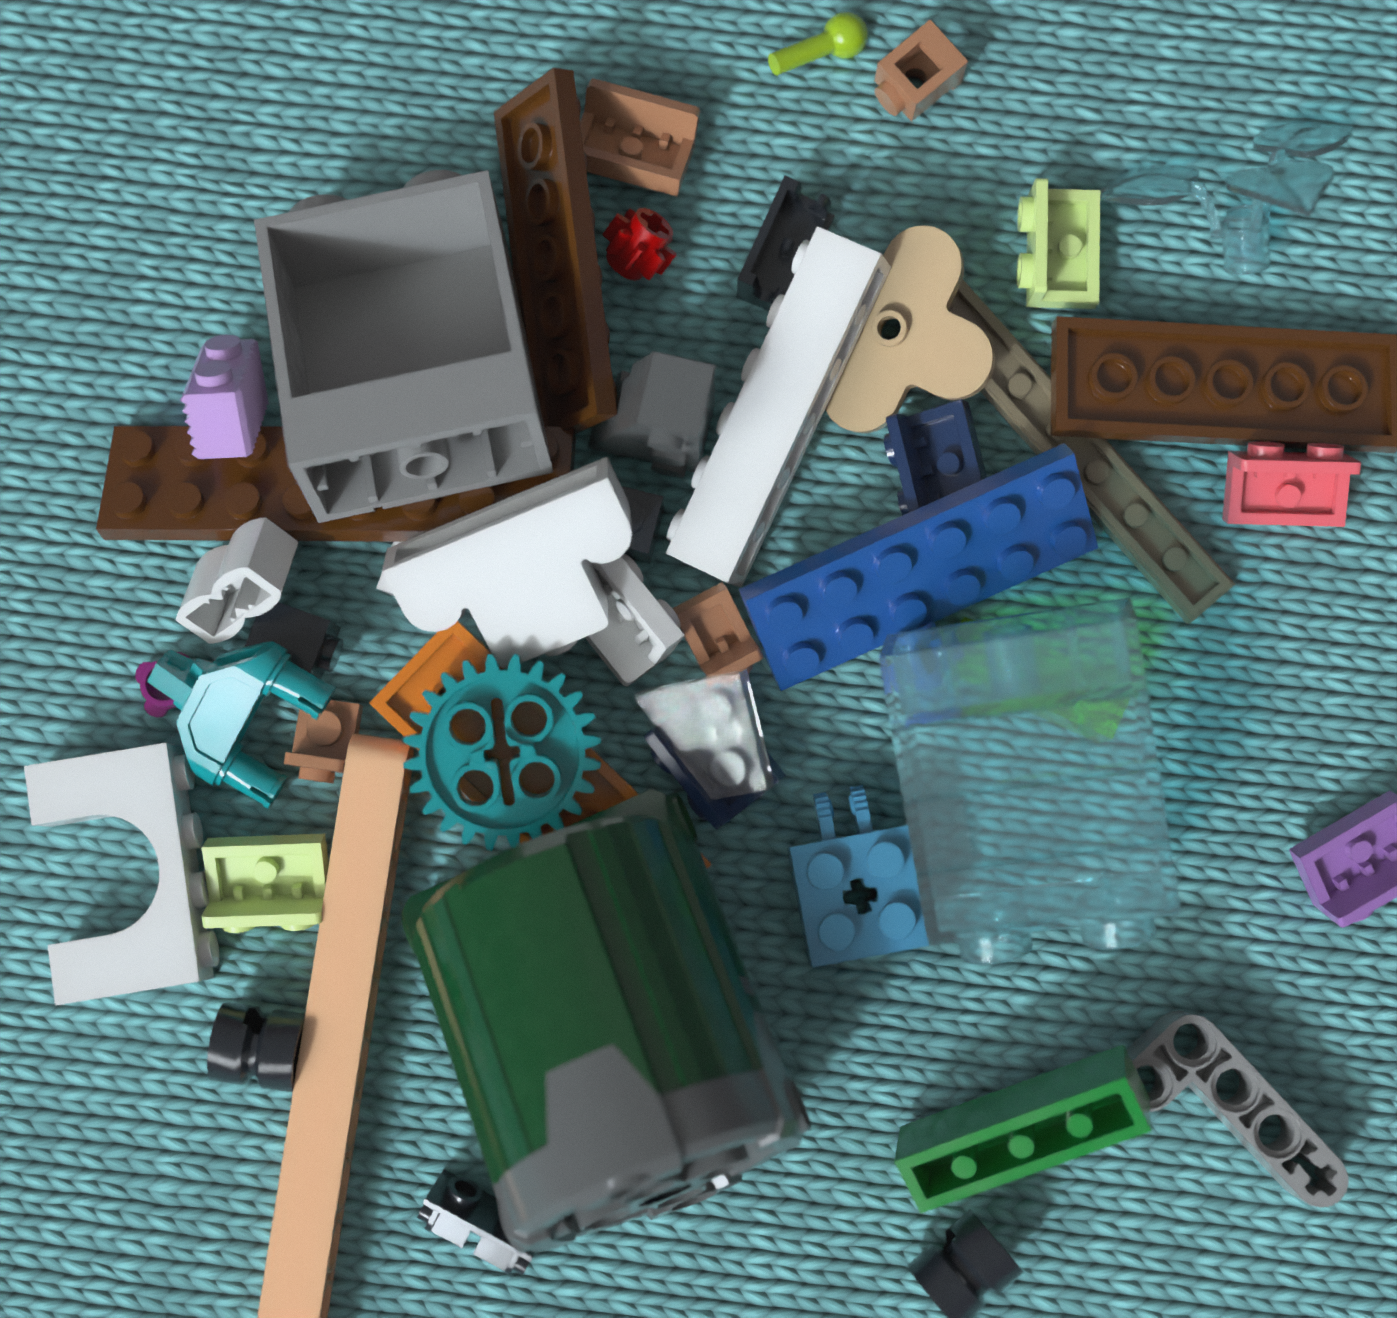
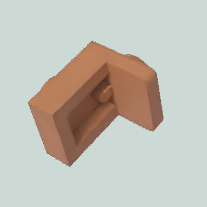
(717, 632)

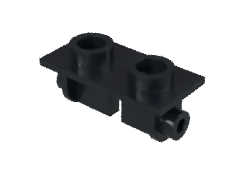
(461, 1207)

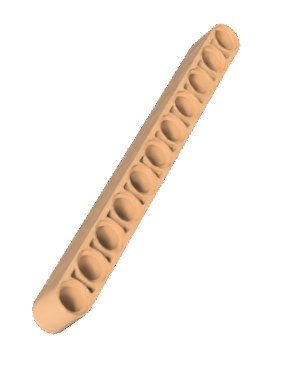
(337, 1030)

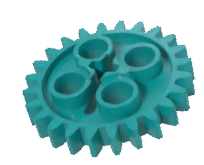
(446, 757)

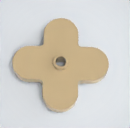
(933, 345)

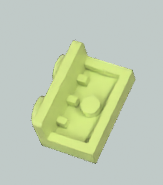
(1061, 247)
(265, 881)

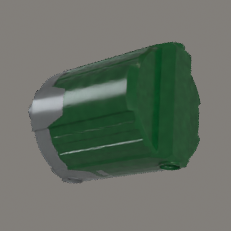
(584, 1012)

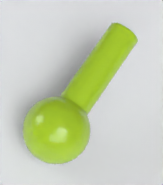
(843, 36)

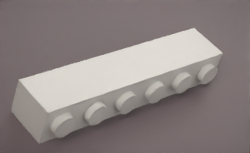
(777, 406)

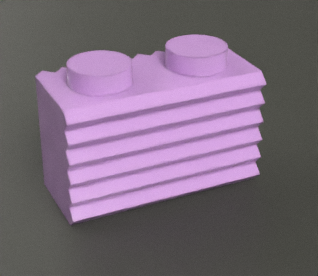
(225, 398)

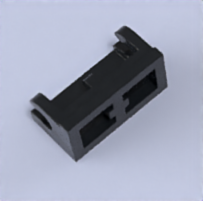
(785, 227)

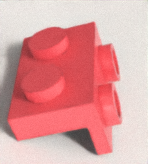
(1288, 487)

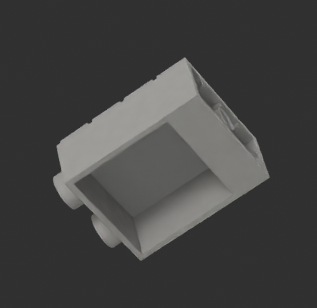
(399, 346)

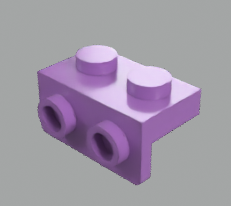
(1352, 862)

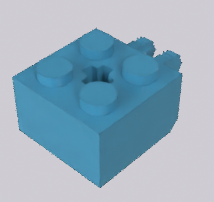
(882, 862)

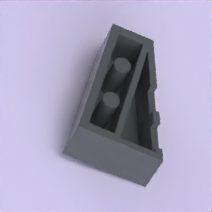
(660, 414)

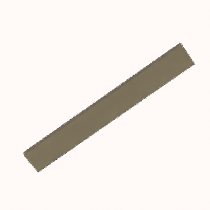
(1113, 490)

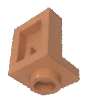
(323, 743)

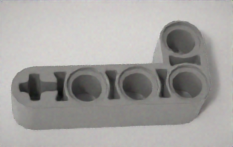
(1244, 1110)

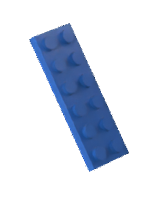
(921, 566)

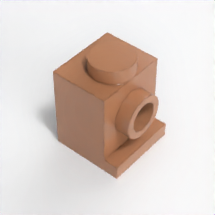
(922, 55)

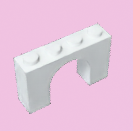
(169, 940)

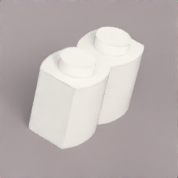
(237, 581)

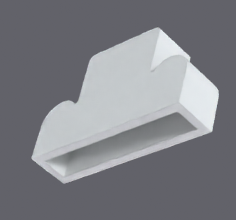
(519, 565)

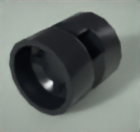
(256, 1046)
(964, 1268)

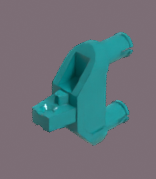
(221, 702)

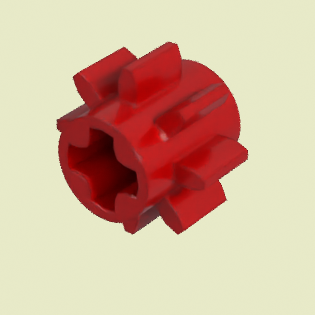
(639, 244)

